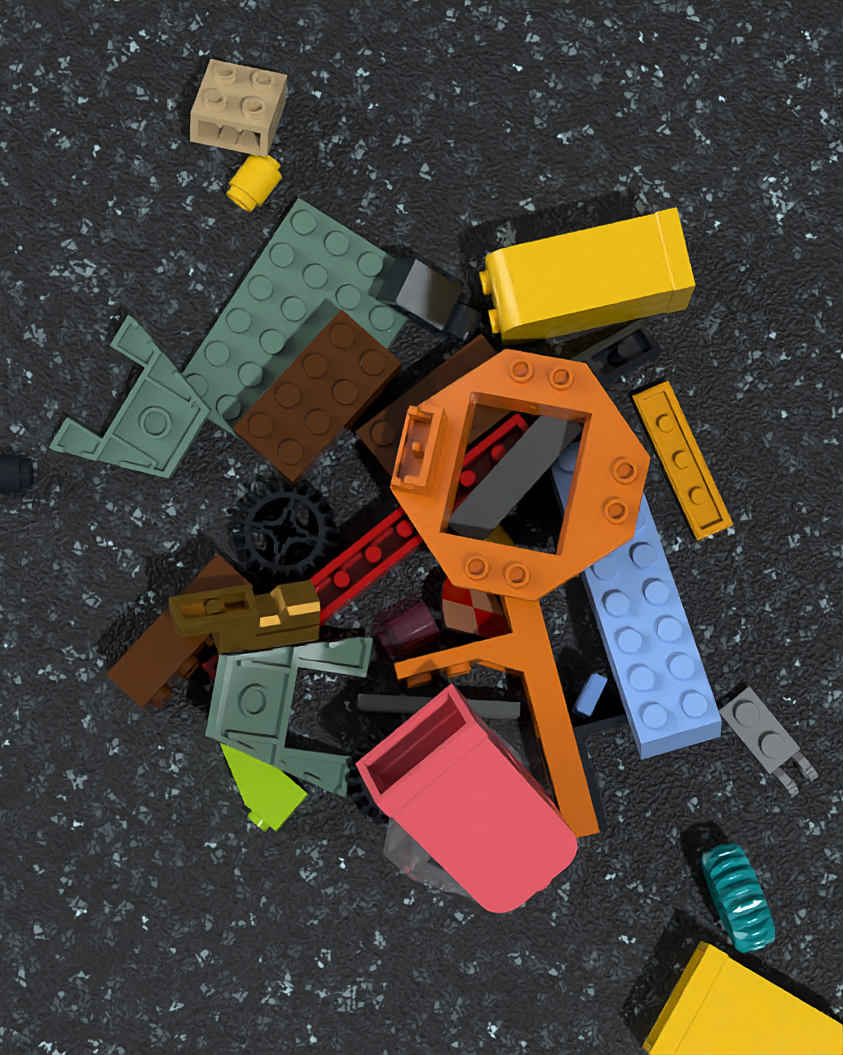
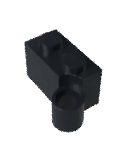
(429, 299)

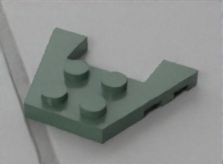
(155, 420)

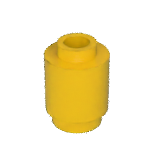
(254, 182)

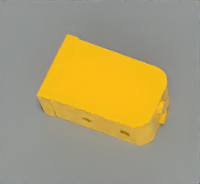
(588, 278)
(736, 1012)

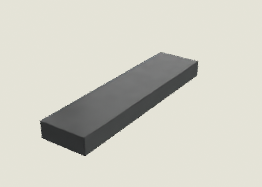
(513, 477)
(412, 705)

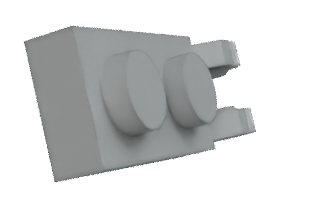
(765, 738)

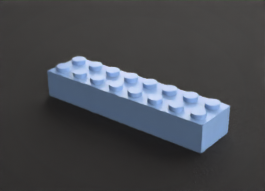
(646, 634)

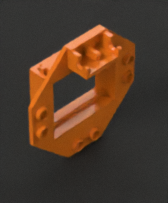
(603, 488)

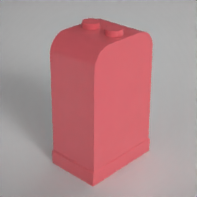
(469, 803)

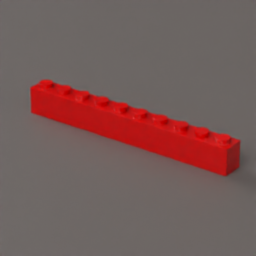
(396, 535)

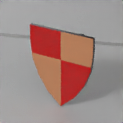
(469, 614)

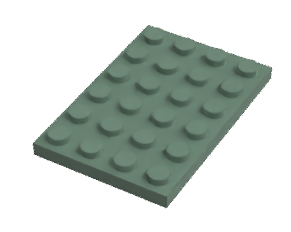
(282, 306)

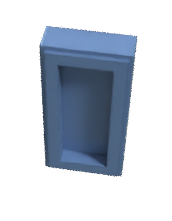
(589, 696)

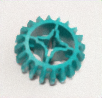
(738, 897)

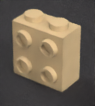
(238, 108)

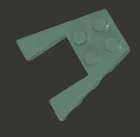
(255, 702)

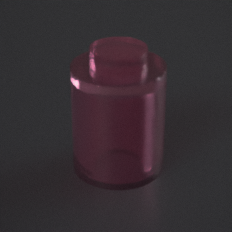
(408, 630)

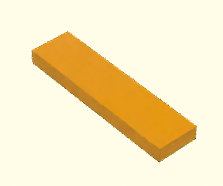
(682, 461)

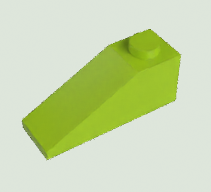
(264, 789)

